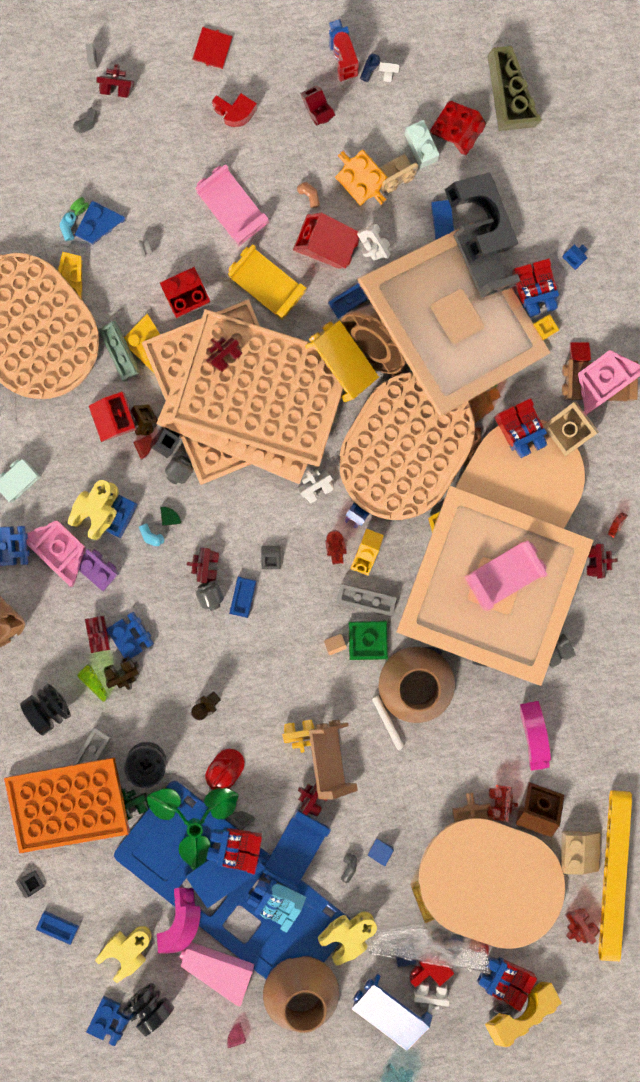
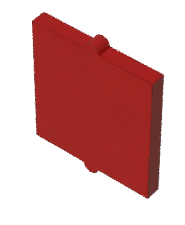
(212, 48)

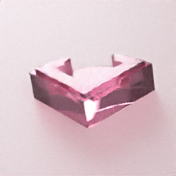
(236, 1036)

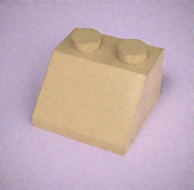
(570, 428)
(580, 852)

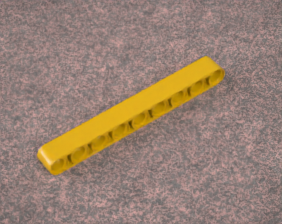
(615, 875)

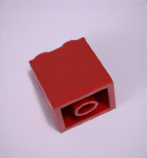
(326, 240)

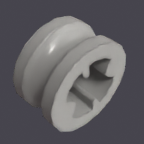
(145, 247)

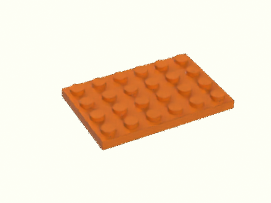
(67, 805)

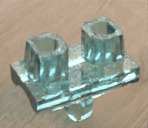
(392, 1075)

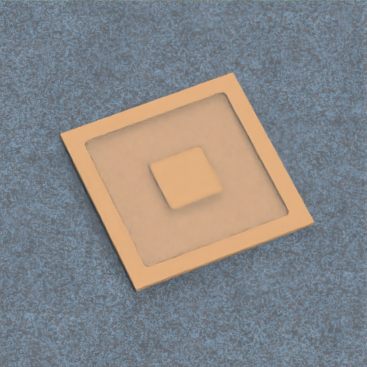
(446, 329)
(521, 628)

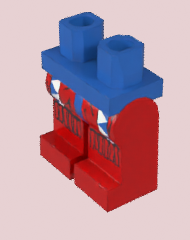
(343, 51)
(537, 286)
(521, 427)
(237, 849)
(507, 982)

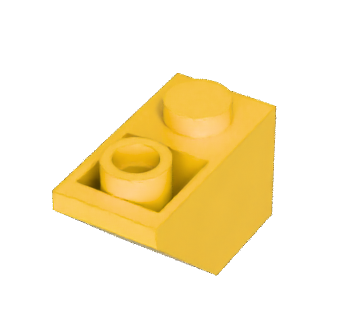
(367, 551)

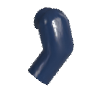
(370, 65)

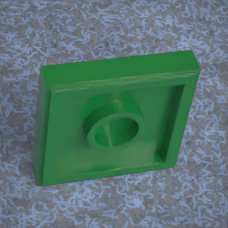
(368, 640)

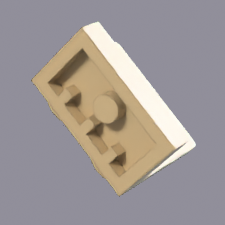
(398, 171)

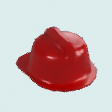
(225, 769)

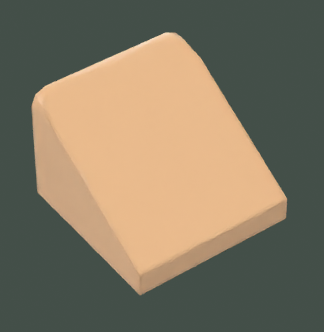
(335, 644)

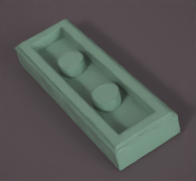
(119, 351)

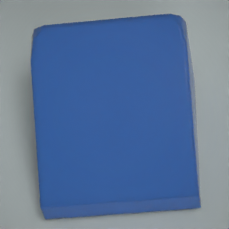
(381, 852)

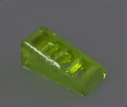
(91, 680)

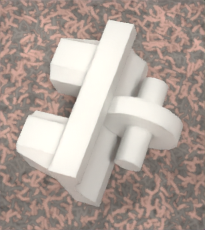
(373, 244)
(313, 482)
(431, 999)

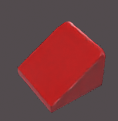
(580, 351)

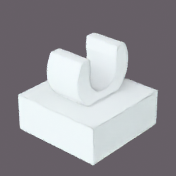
(388, 68)

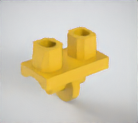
(290, 735)

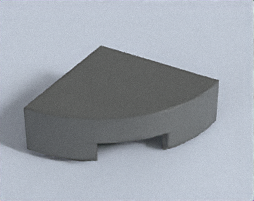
(241, 819)

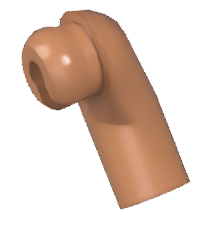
(311, 192)

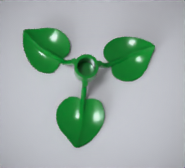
(194, 847)

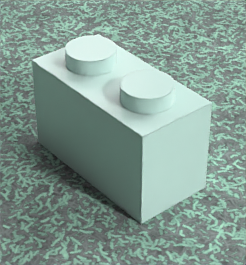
(421, 144)
(17, 480)

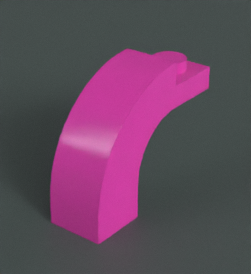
(536, 735)
(184, 925)

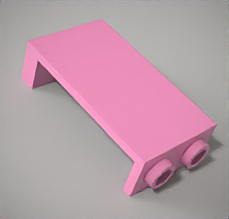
(231, 205)
(506, 574)

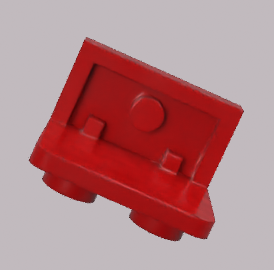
(459, 126)

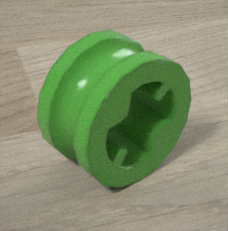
(79, 206)

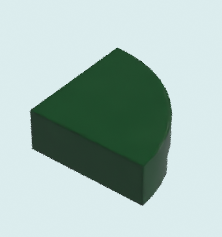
(169, 516)

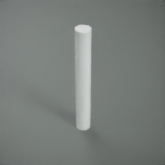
(388, 723)

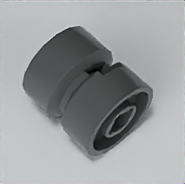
(562, 650)

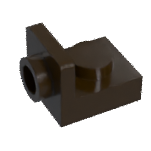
(145, 418)

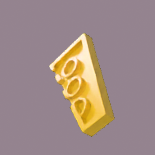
(71, 269)
(141, 332)

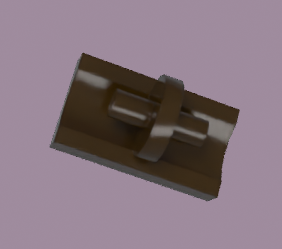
(124, 676)
(205, 706)

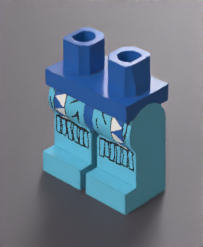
(276, 903)

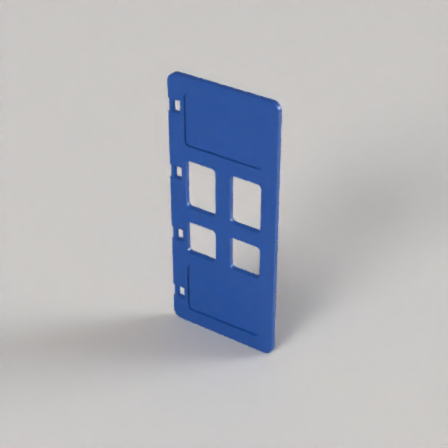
(154, 858)

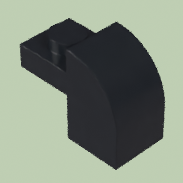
(165, 442)

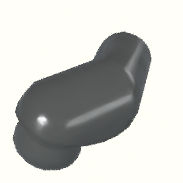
(87, 123)
(351, 860)

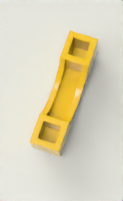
(541, 1002)

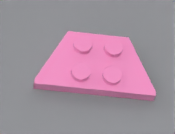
(606, 378)
(58, 550)

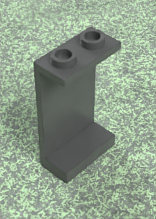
(486, 272)

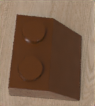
(540, 809)

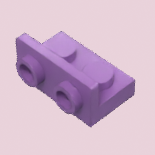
(97, 570)

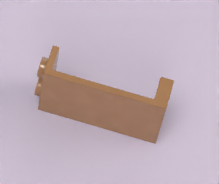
(572, 386)
(328, 761)

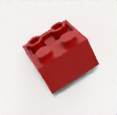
(185, 292)
(112, 416)

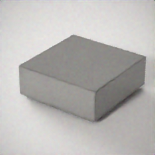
(91, 56)

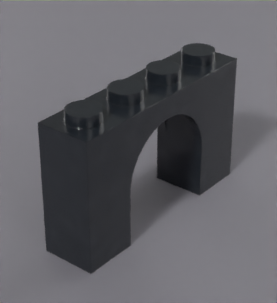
(483, 192)

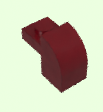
(317, 105)

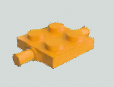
(361, 177)

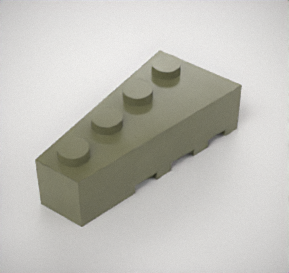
(511, 97)

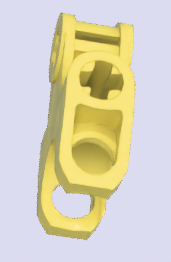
(97, 506)
(351, 934)
(127, 951)

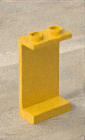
(266, 282)
(343, 359)

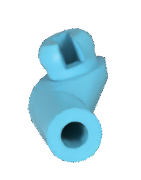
(66, 224)
(150, 538)

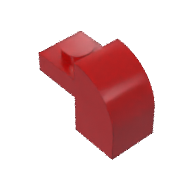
(236, 114)
(437, 972)

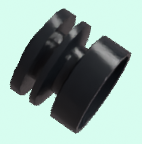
(42, 711)
(142, 775)
(145, 1006)

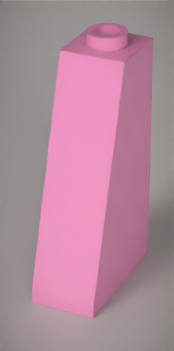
(218, 970)

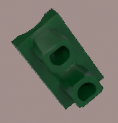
(139, 802)

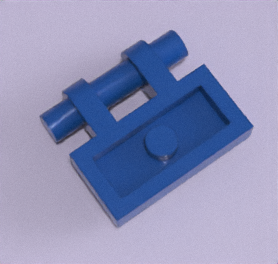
(7, 546)
(124, 638)
(103, 1018)

